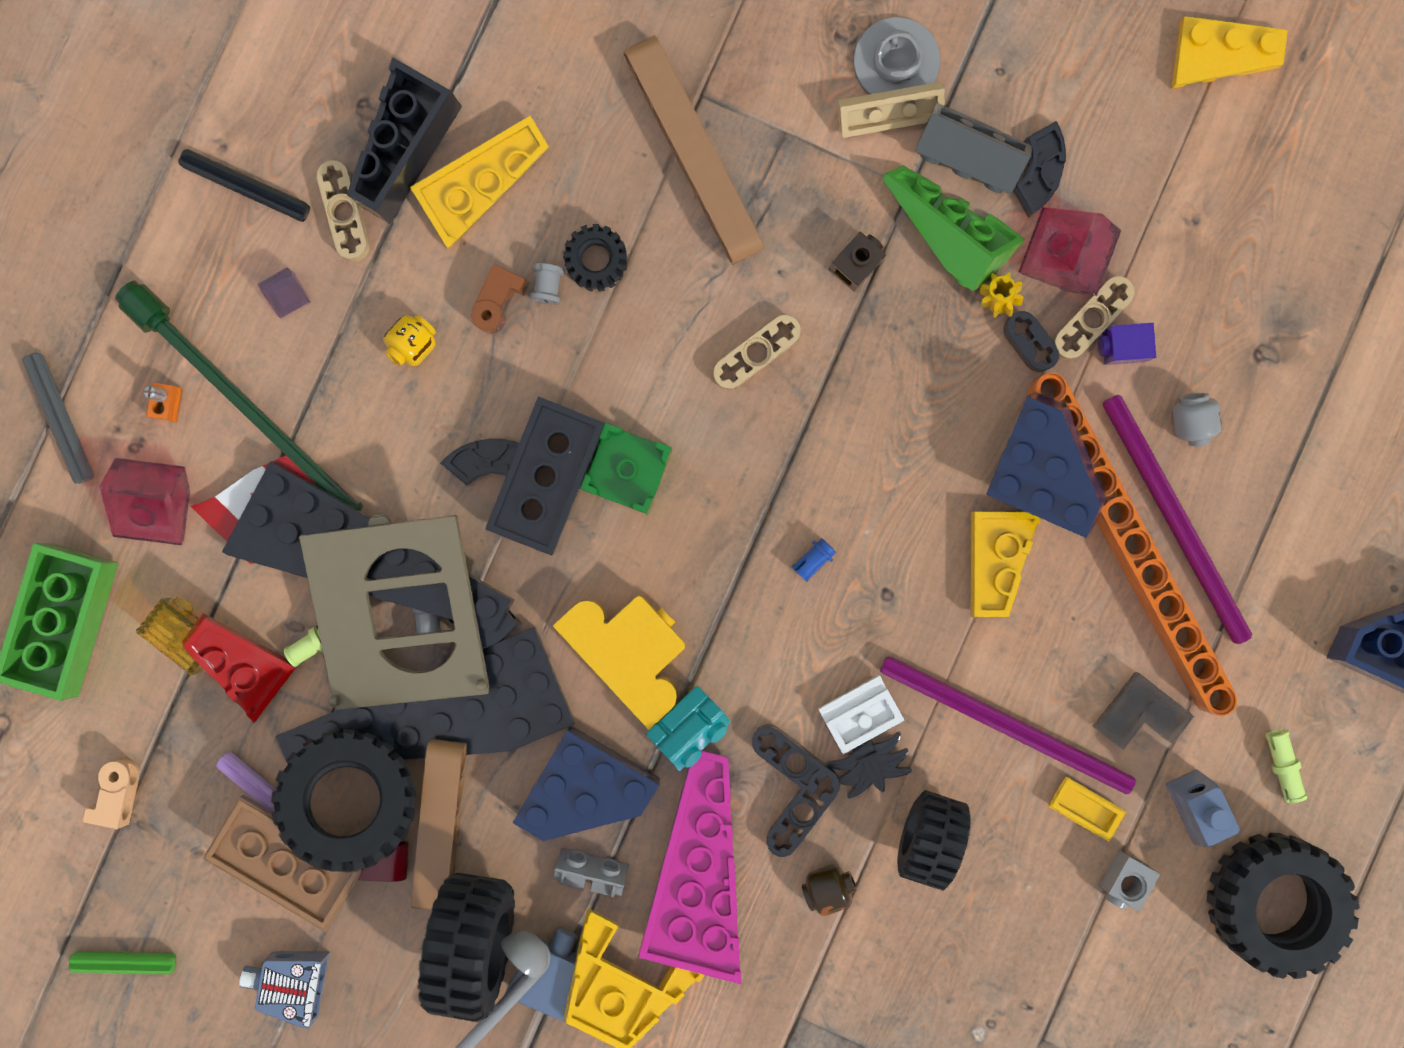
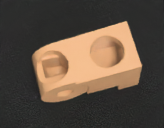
(116, 795)

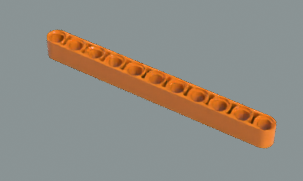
(1147, 554)

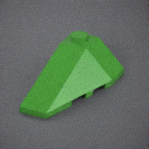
(960, 238)

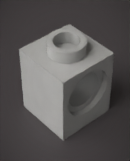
(1120, 868)

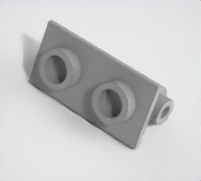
(576, 866)

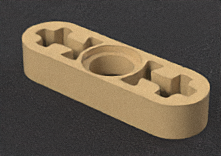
(341, 238)
(1116, 307)
(783, 345)

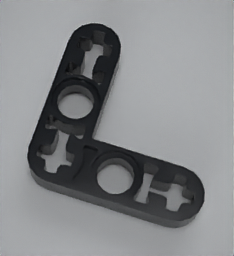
(804, 779)

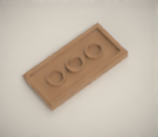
(256, 856)

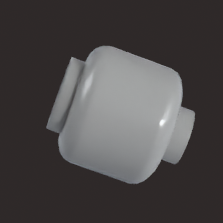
(1197, 419)

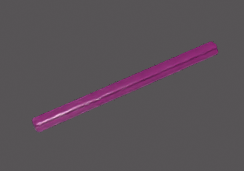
(1177, 519)
(1007, 725)

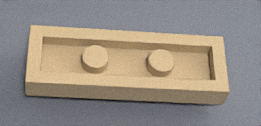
(889, 109)

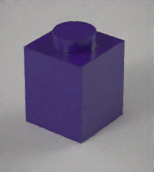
(1127, 344)

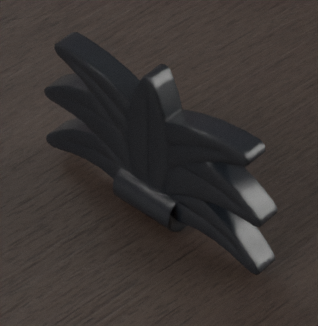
(871, 765)

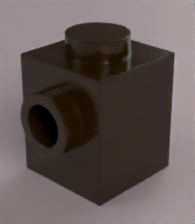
(858, 260)

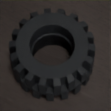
(934, 840)

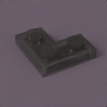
(1139, 704)

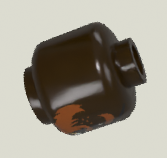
(829, 889)

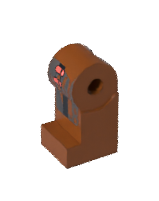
(495, 297)

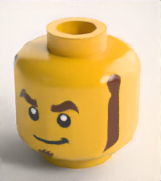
(409, 340)

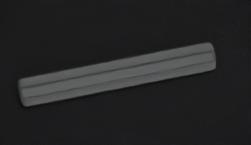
(57, 418)

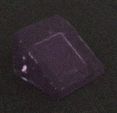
(284, 292)

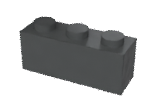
(973, 149)

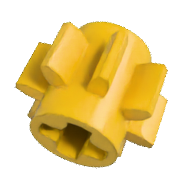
(1004, 286)

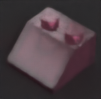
(1070, 250)
(146, 501)

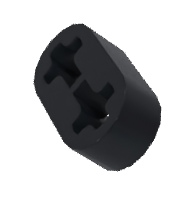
(1024, 346)

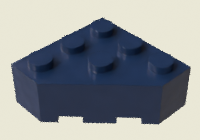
(1049, 468)
(1373, 646)
(585, 789)

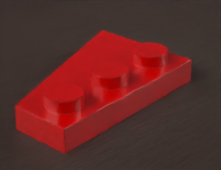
(239, 664)

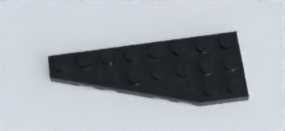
(520, 708)

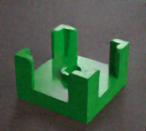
(627, 469)

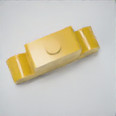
(627, 652)

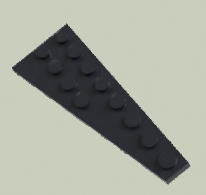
(292, 506)

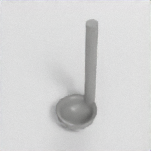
(532, 959)

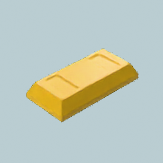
(1087, 808)

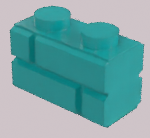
(689, 729)

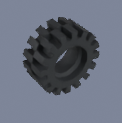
(589, 237)

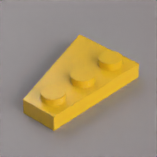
(1225, 49)
(997, 559)

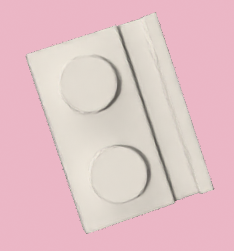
(861, 714)

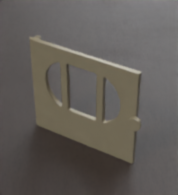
(352, 651)

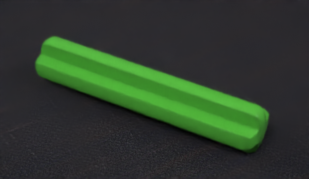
(122, 962)

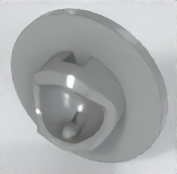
(896, 56)

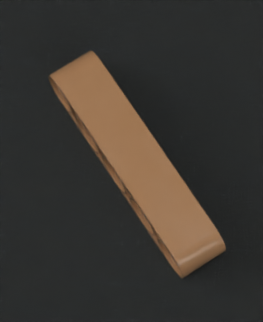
(438, 819)

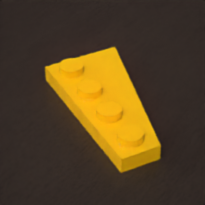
(475, 181)

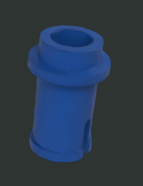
(814, 559)

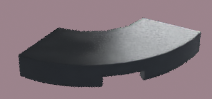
(1043, 168)
(481, 459)

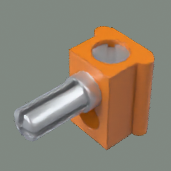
(163, 395)

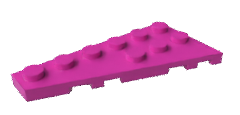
(695, 897)

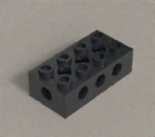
(532, 455)

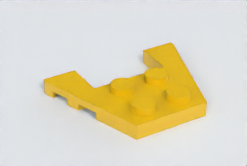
(612, 1000)

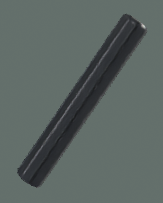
(244, 185)

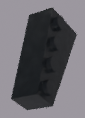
(401, 139)

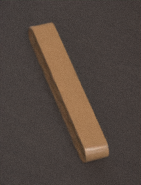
(693, 149)

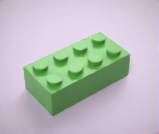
(55, 621)

